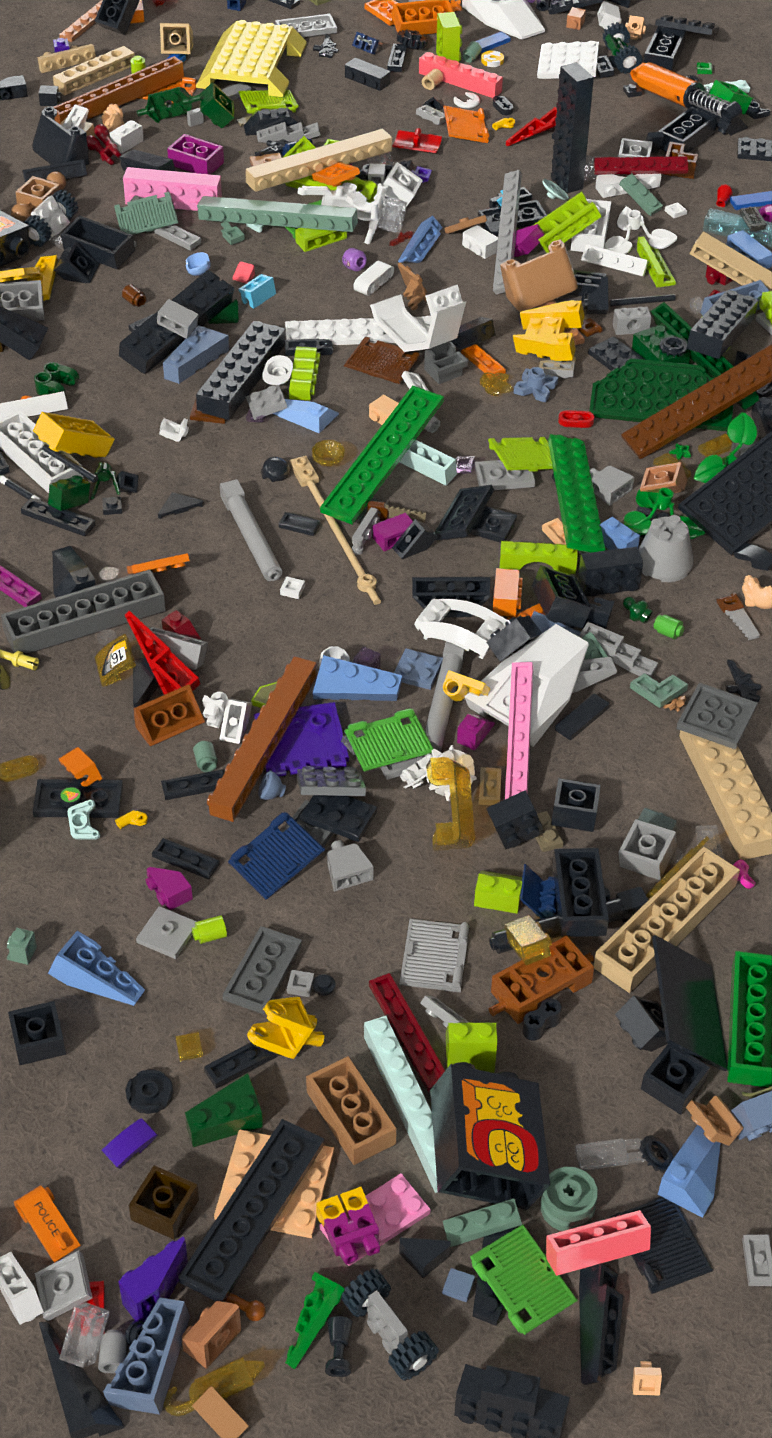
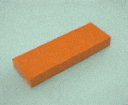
(482, 360)

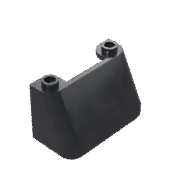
(58, 144)

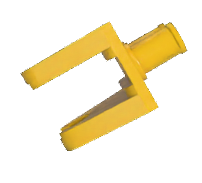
(287, 1029)

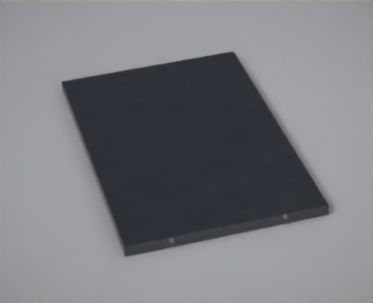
(689, 1004)

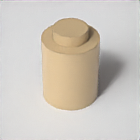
(432, 79)

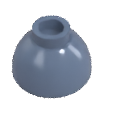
(271, 786)

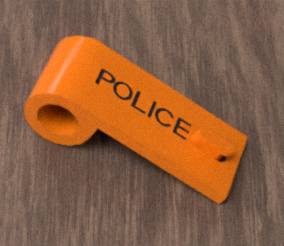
(47, 1222)

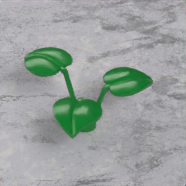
(741, 431)
(662, 500)

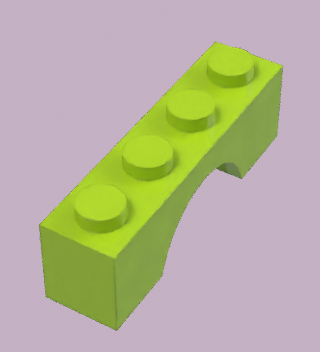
(517, 554)

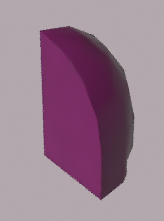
(766, 212)

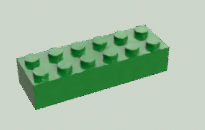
(750, 1020)

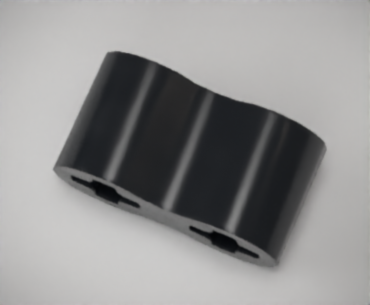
(541, 1019)

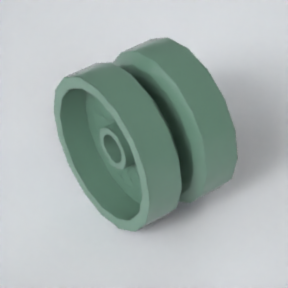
(569, 1199)

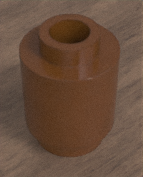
(133, 295)

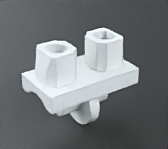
(214, 708)

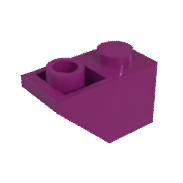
(170, 887)

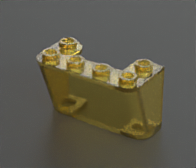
(459, 832)

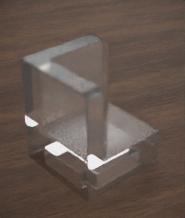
(381, 159)

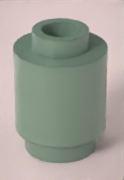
(471, 51)
(205, 756)

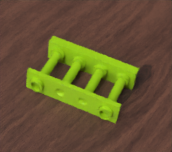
(567, 220)

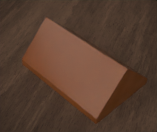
(168, 715)

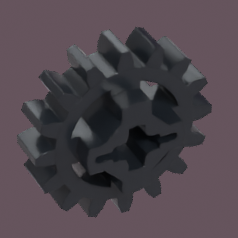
(412, 39)

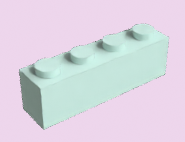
(430, 462)

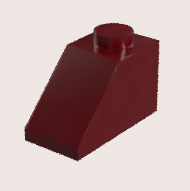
(179, 624)

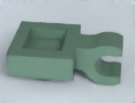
(232, 234)

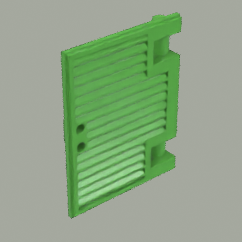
(388, 740)
(523, 1279)

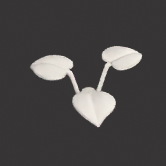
(633, 219)

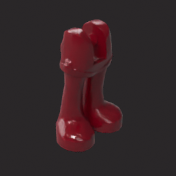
(111, 148)

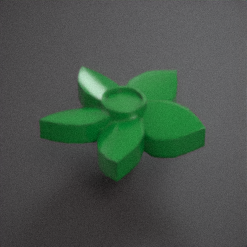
(681, 451)

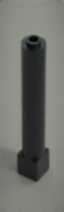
(619, 908)

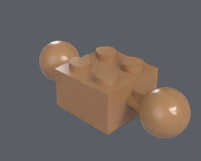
(34, 192)

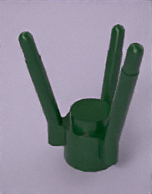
(104, 473)

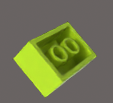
(448, 36)

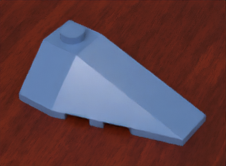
(88, 969)
(692, 1174)

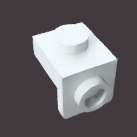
(173, 430)

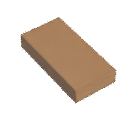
(220, 1414)

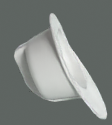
(277, 370)

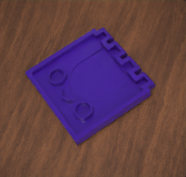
(310, 741)

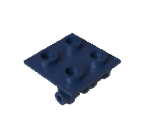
(538, 894)

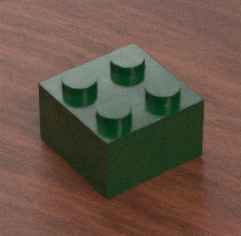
(216, 105)

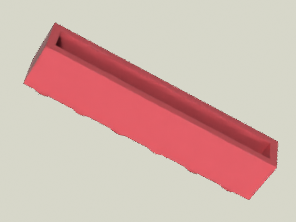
(462, 75)

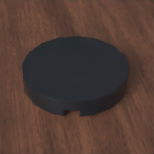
(156, 1091)

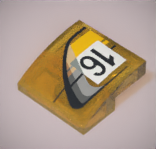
(114, 659)

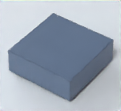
(458, 1285)

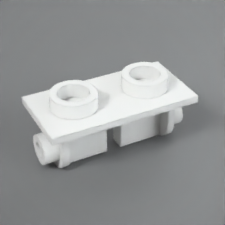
(413, 775)

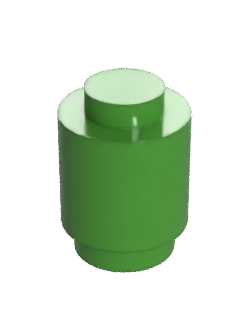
(669, 626)

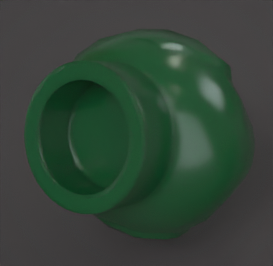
(638, 611)

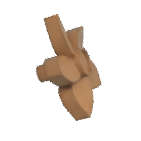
(676, 703)

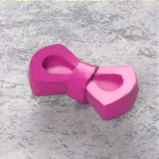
(743, 875)

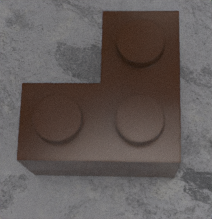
(677, 149)

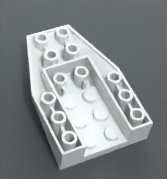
(508, 16)
(556, 666)

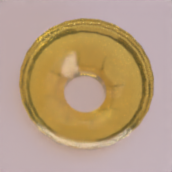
(326, 449)

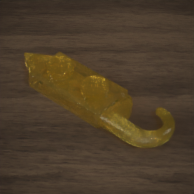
(224, 1380)

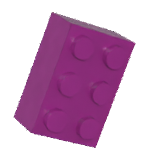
(196, 155)

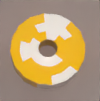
(492, 58)

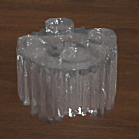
(392, 214)

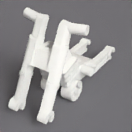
(348, 197)

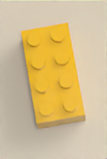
(73, 435)

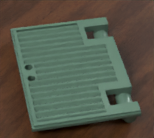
(146, 214)

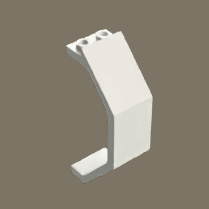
(446, 316)

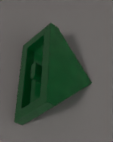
(227, 315)

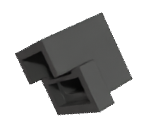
(444, 362)

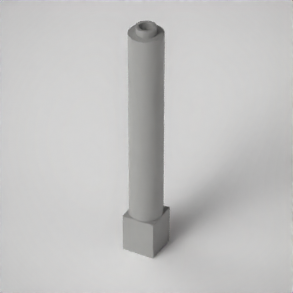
(234, 500)
(441, 704)

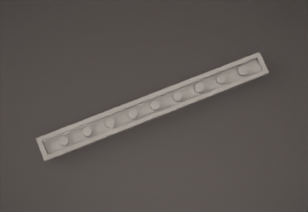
(507, 225)

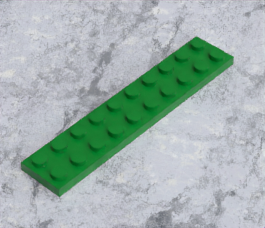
(381, 455)
(575, 494)

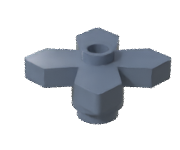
(537, 383)

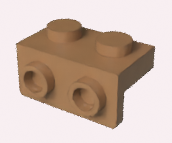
(715, 1120)

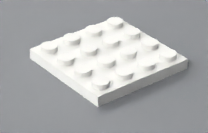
(563, 53)

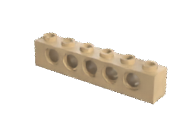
(93, 70)

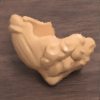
(112, 117)
(755, 594)

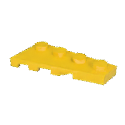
(46, 274)

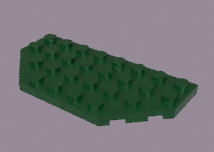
(648, 387)

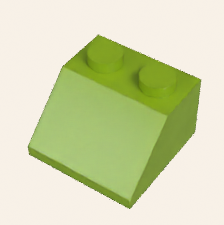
(498, 891)

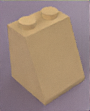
(176, 38)

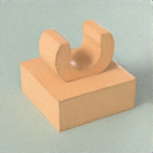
(646, 1379)

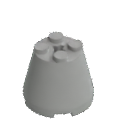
(667, 550)

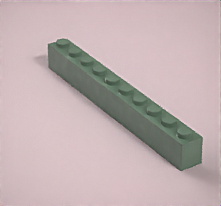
(277, 213)

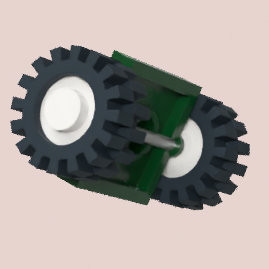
(626, 56)

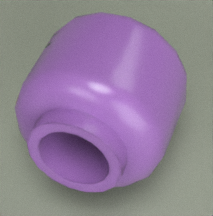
(354, 259)

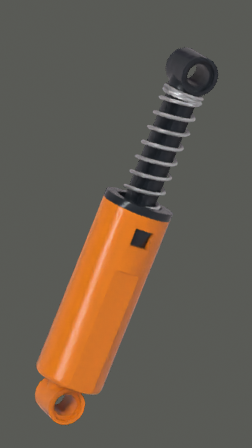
(682, 90)

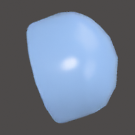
(198, 263)

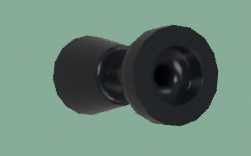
(339, 1334)

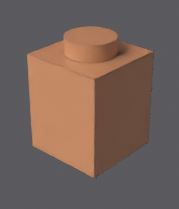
(576, 18)

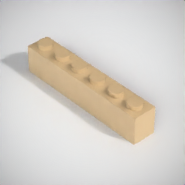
(730, 261)

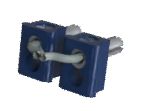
(366, 43)

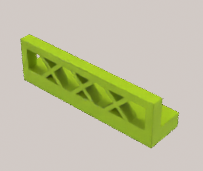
(654, 267)

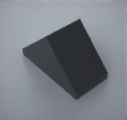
(424, 1254)

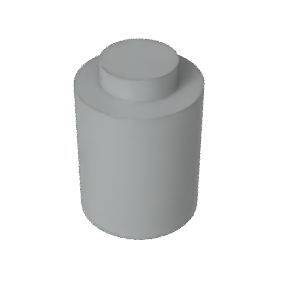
(112, 1351)

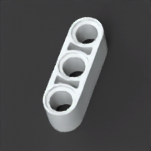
(373, 277)

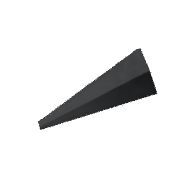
(81, 1401)

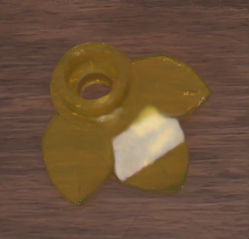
(495, 383)

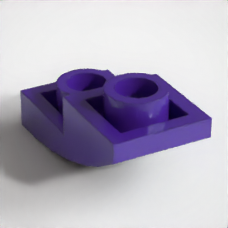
(128, 1142)

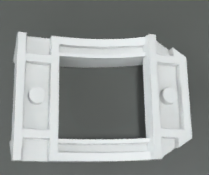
(431, 626)

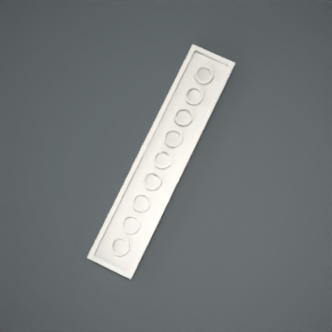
(343, 331)

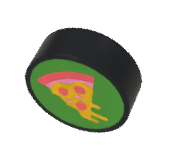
(70, 797)

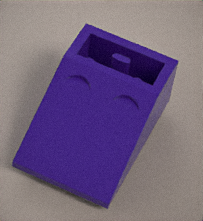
(153, 1279)

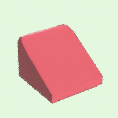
(244, 272)

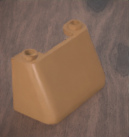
(539, 279)

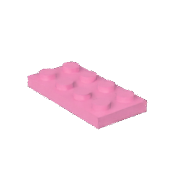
(394, 1210)

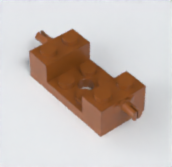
(521, 988)

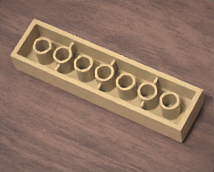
(733, 795)
(669, 915)

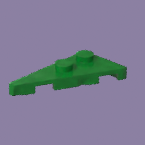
(314, 1315)

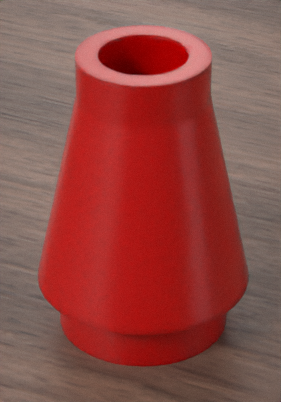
(724, 193)

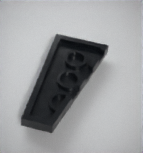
(486, 1303)

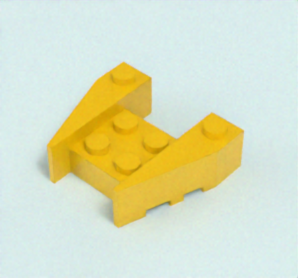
(546, 330)

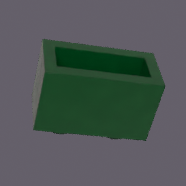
(68, 493)

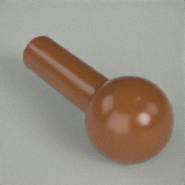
(254, 1310)

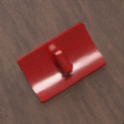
(417, 141)

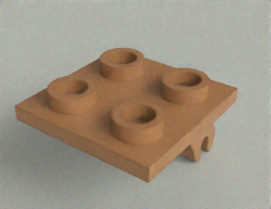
(414, 289)

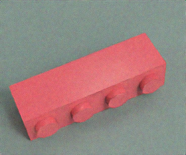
(598, 1242)

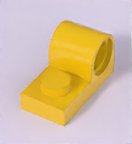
(465, 683)

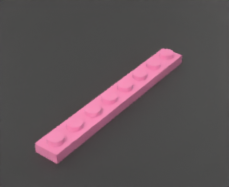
(519, 728)

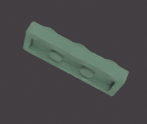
(641, 194)
(482, 1222)

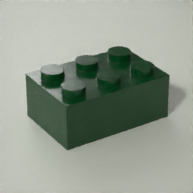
(647, 344)

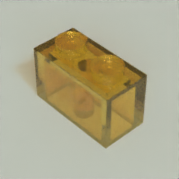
(528, 939)

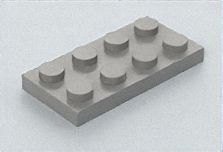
(311, 25)

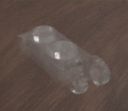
(608, 1153)

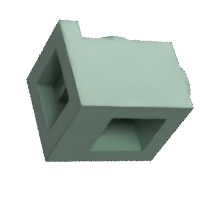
(21, 946)

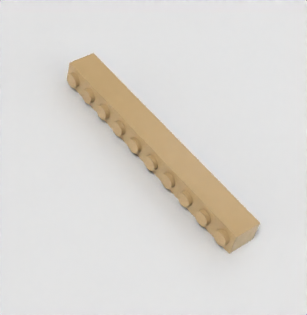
(314, 160)

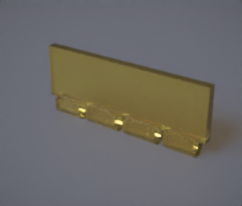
(676, 868)

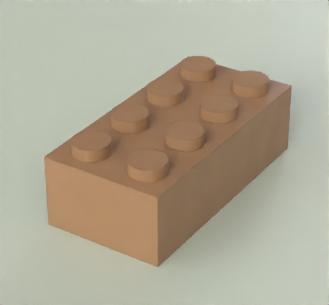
(351, 1110)

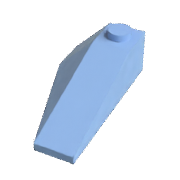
(307, 414)

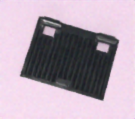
(670, 1250)

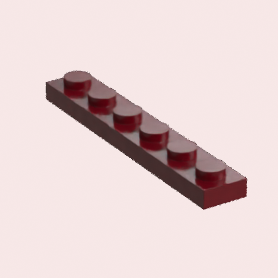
(640, 165)
(407, 1030)

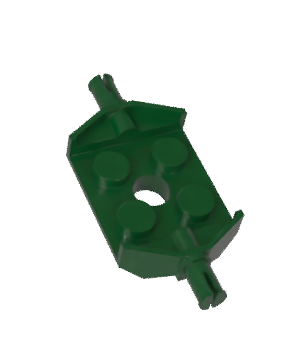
(159, 109)

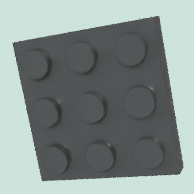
(717, 716)
(330, 781)

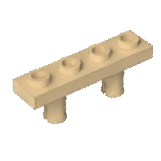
(66, 58)

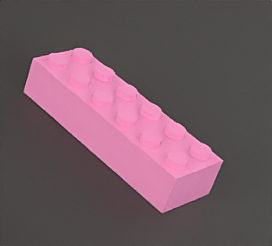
(184, 187)

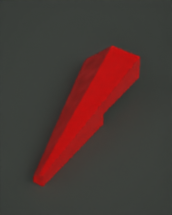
(534, 127)
(166, 667)

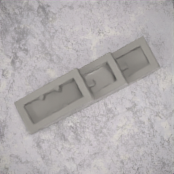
(290, 133)
(620, 652)

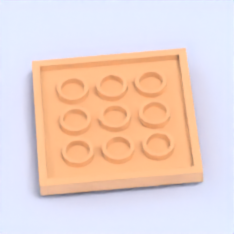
(300, 1212)

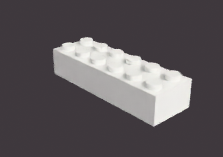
(25, 449)

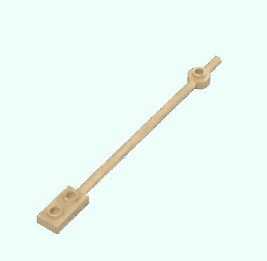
(307, 477)

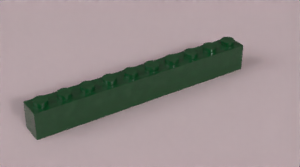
(679, 328)

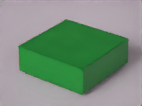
(704, 68)

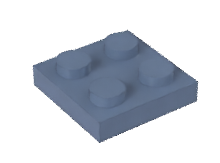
(418, 668)

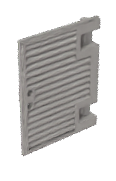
(434, 955)

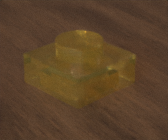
(189, 1046)

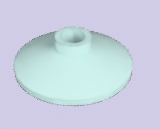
(554, 190)

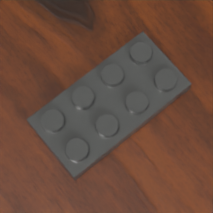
(262, 969)

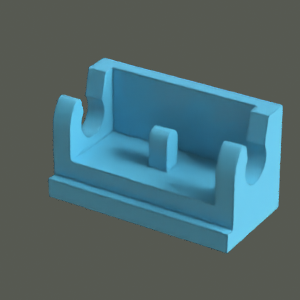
(258, 290)

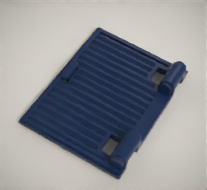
(276, 855)

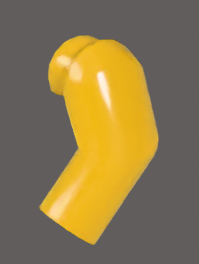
(504, 123)
(133, 818)

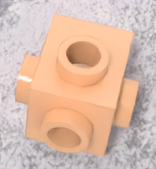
(636, 27)

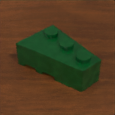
(225, 1113)

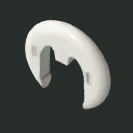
(470, 103)

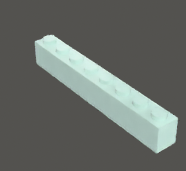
(403, 1091)

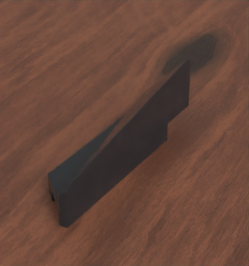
(599, 1322)

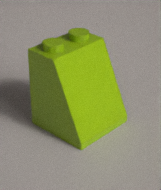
(472, 1044)

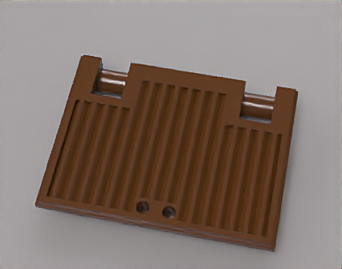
(381, 360)

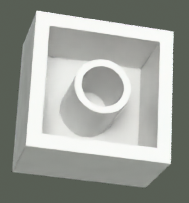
(401, 183)

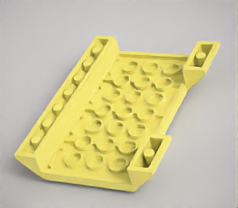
(252, 54)

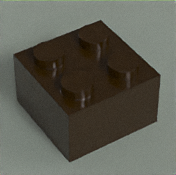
(164, 1202)

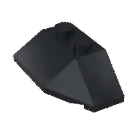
(269, 117)
(459, 588)

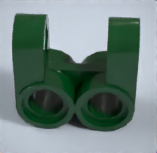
(52, 377)

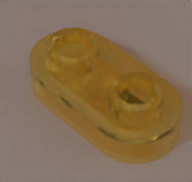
(18, 768)

